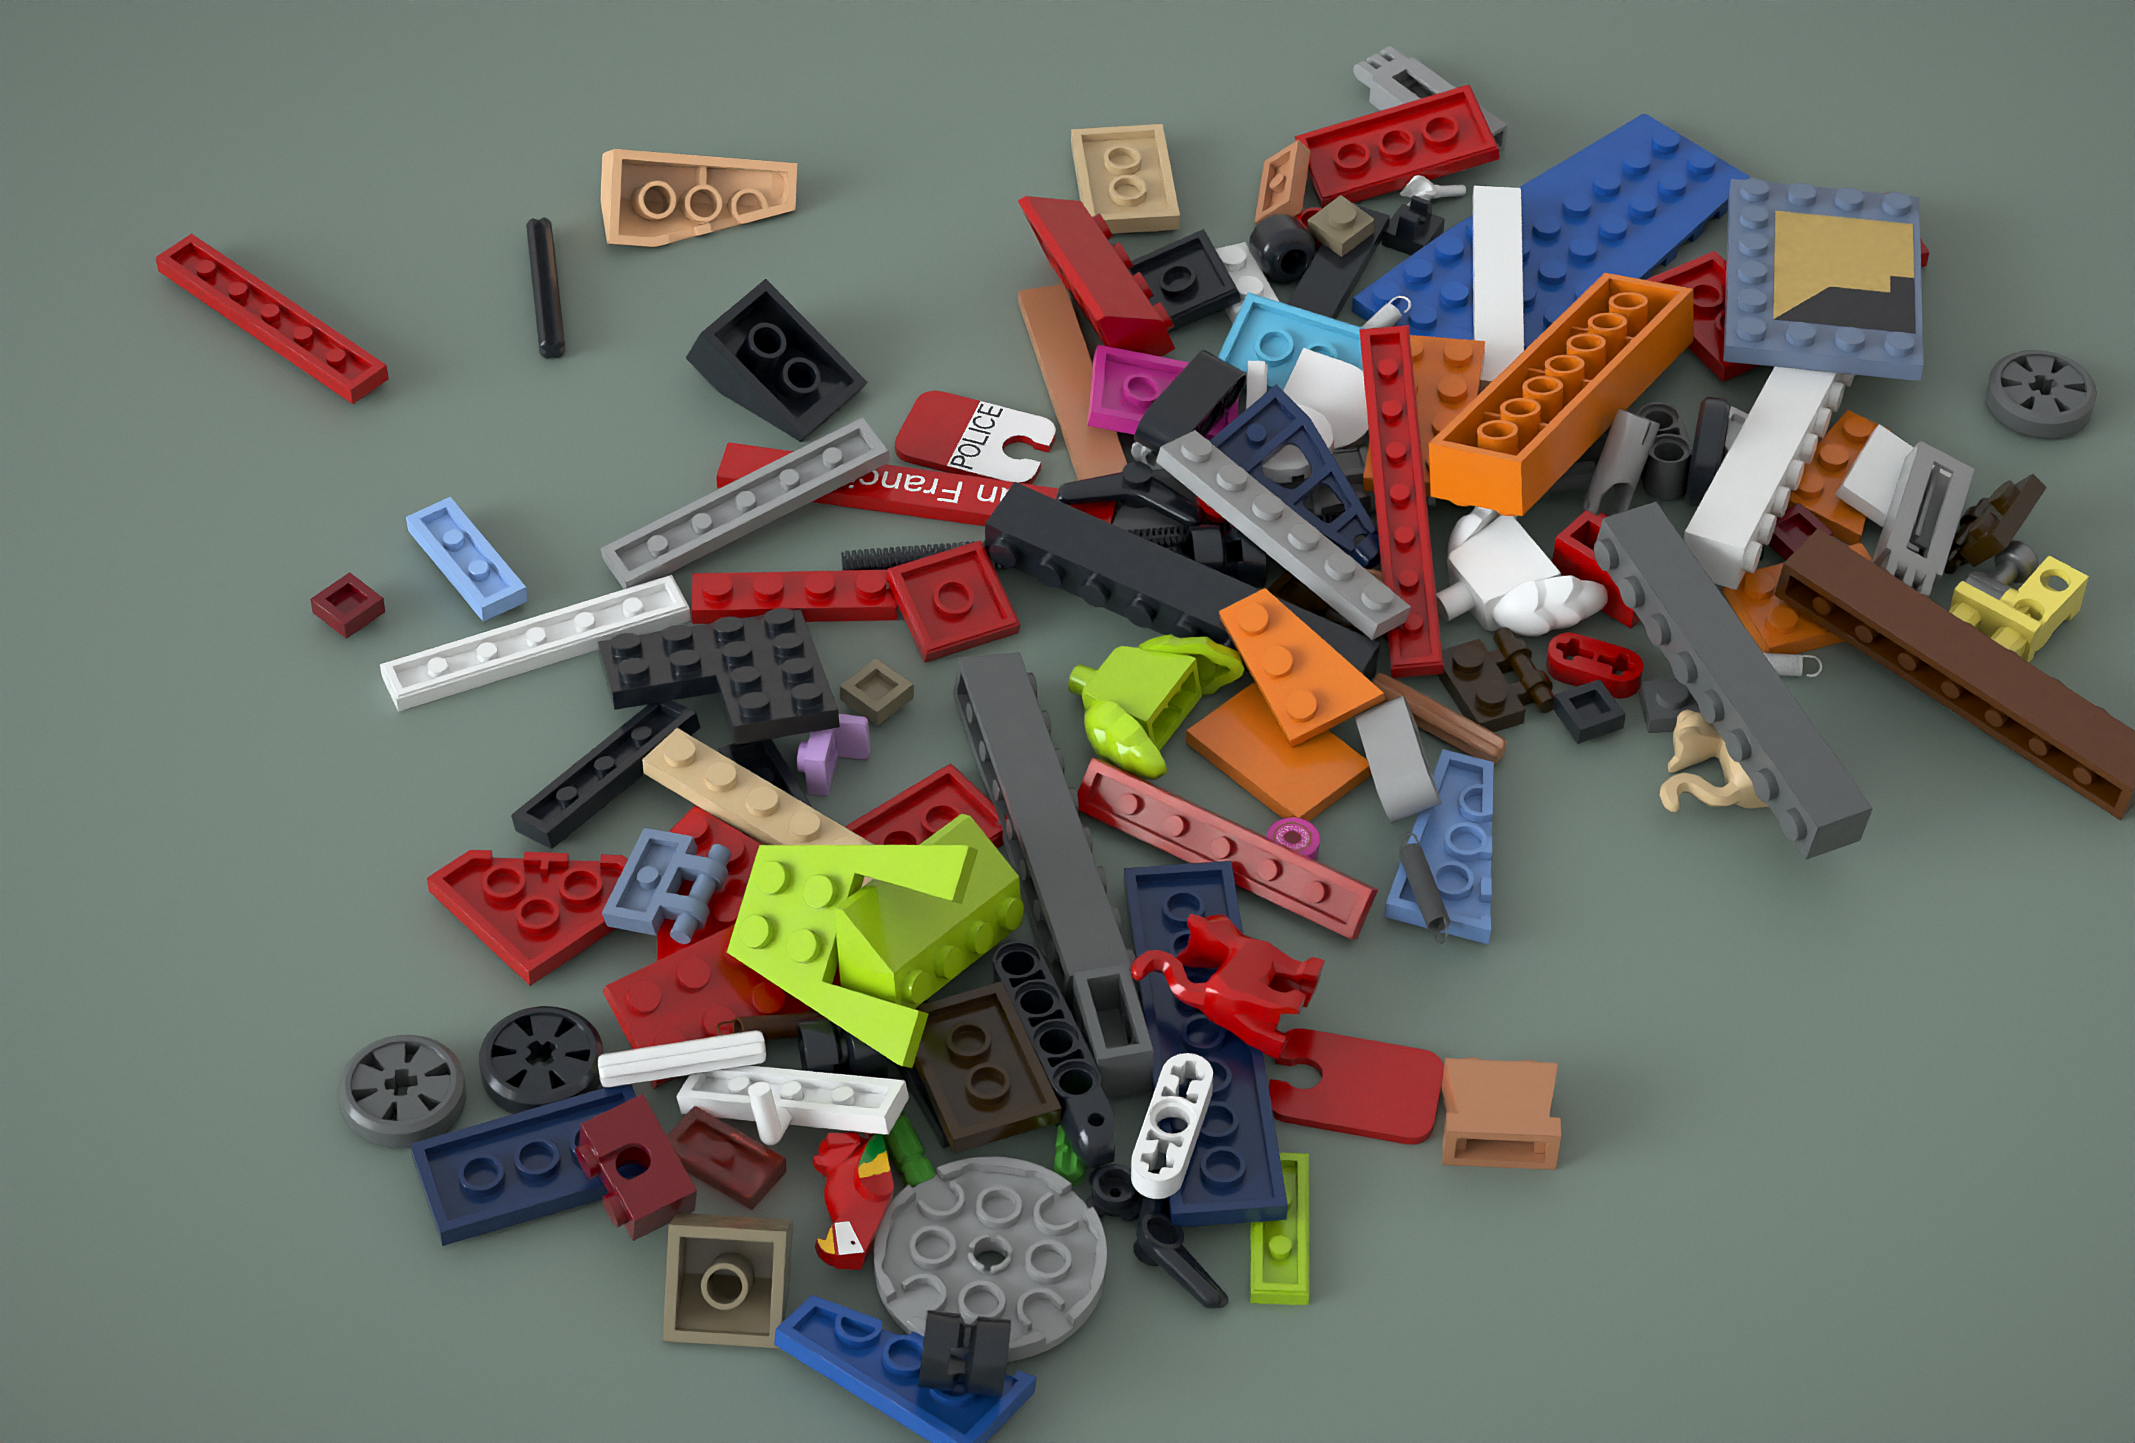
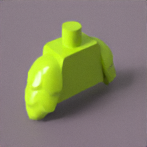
(1146, 695)

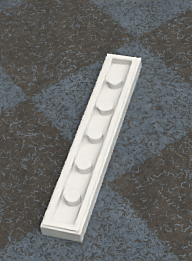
(1497, 277)
(533, 643)

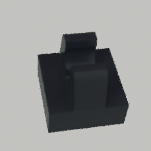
(1413, 227)

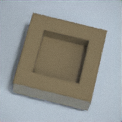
(1341, 225)
(876, 691)

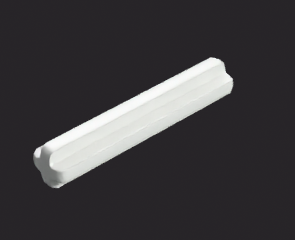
(681, 1058)

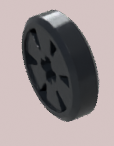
(1707, 447)
(546, 1034)

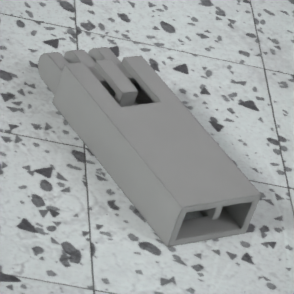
(1400, 80)
(1923, 517)

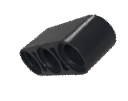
(1191, 401)

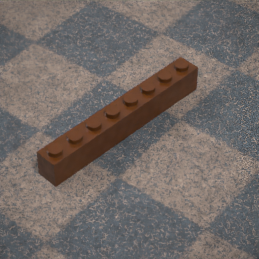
(1963, 670)

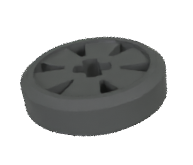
(2017, 388)
(372, 1081)

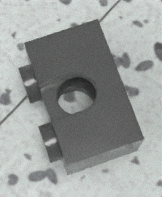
(1107, 1013)

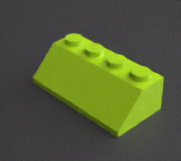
(913, 943)

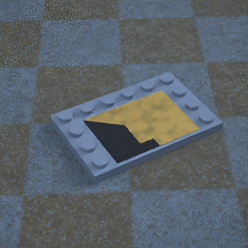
(1823, 279)

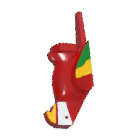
(855, 1194)

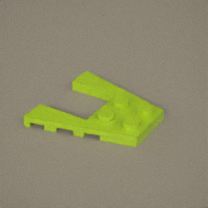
(791, 931)

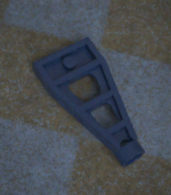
(1280, 422)

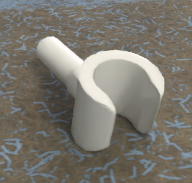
(1425, 189)

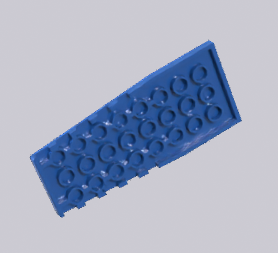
(1599, 212)

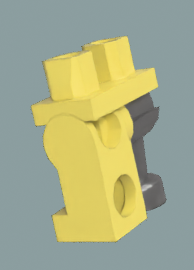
(2023, 617)

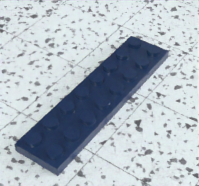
(1236, 1157)

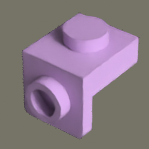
(820, 753)

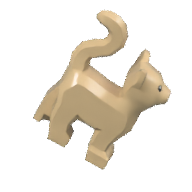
(1693, 743)

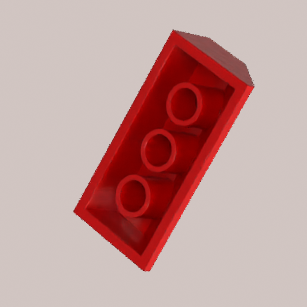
(1099, 276)

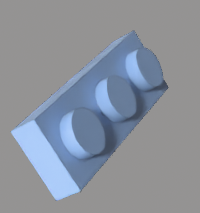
(467, 559)

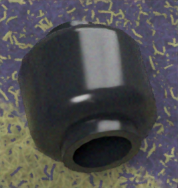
(1282, 248)

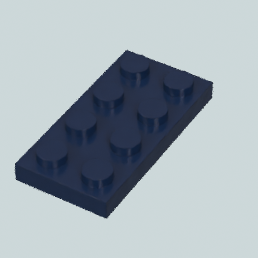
(513, 1167)

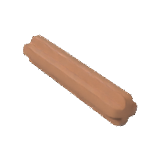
(1445, 722)

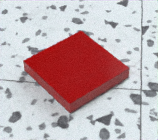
(952, 601)

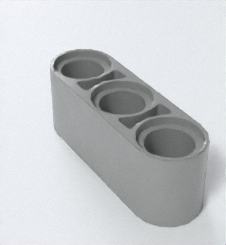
(1397, 759)

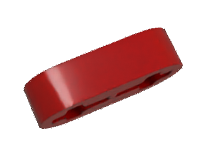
(1594, 661)

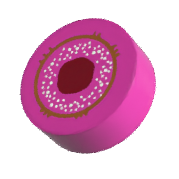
(1297, 835)

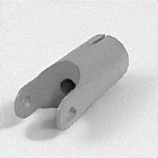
(1621, 461)

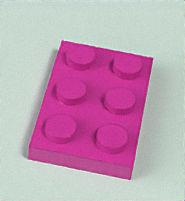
(1128, 384)

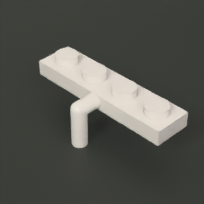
(796, 1098)

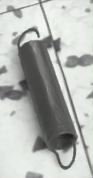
(1424, 887)

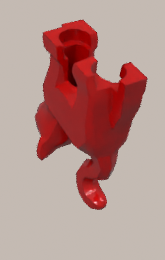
(1247, 991)

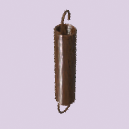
(772, 1026)

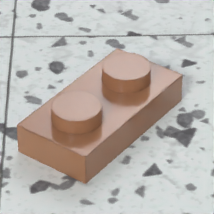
(1283, 182)

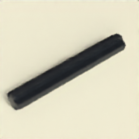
(545, 288)

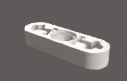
(1176, 1146)

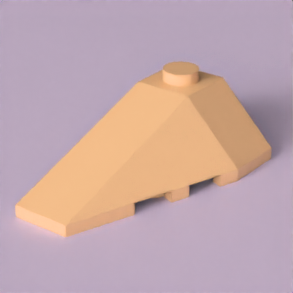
(674, 197)

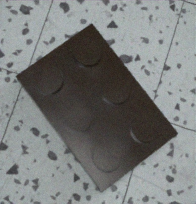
(982, 1069)

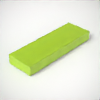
(1282, 1247)

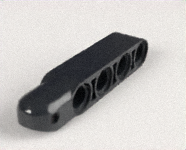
(1061, 1051)

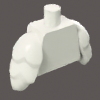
(1510, 580)

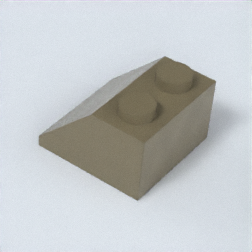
(726, 1279)

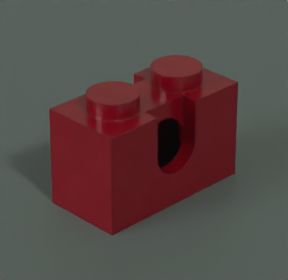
(635, 1137)

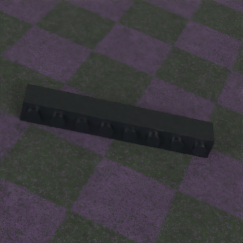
(1134, 574)

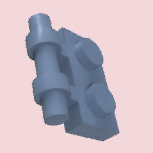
(651, 882)

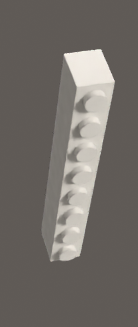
(1762, 471)

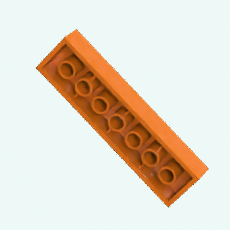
(1560, 394)

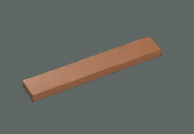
(1068, 379)

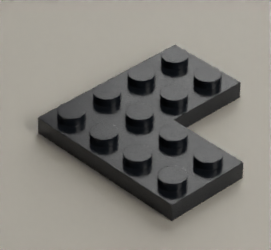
(756, 664)

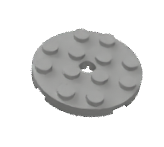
(1001, 1205)

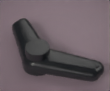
(1136, 489)
(1161, 1245)

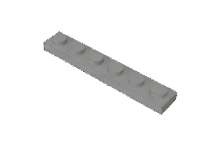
(745, 505)
(1284, 535)

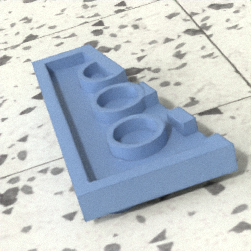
(1457, 849)

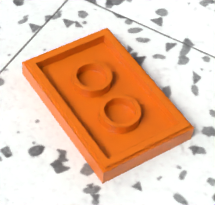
(1254, 752)

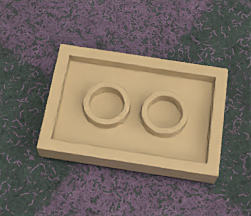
(1126, 177)

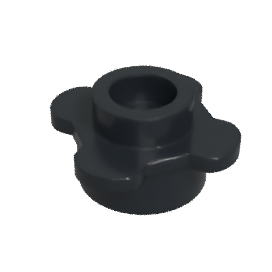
(1114, 1179)

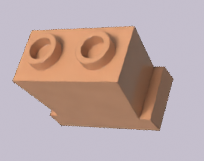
(1499, 1114)

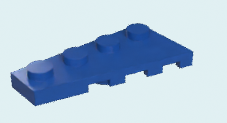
(886, 1372)

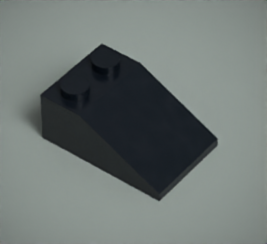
(775, 363)

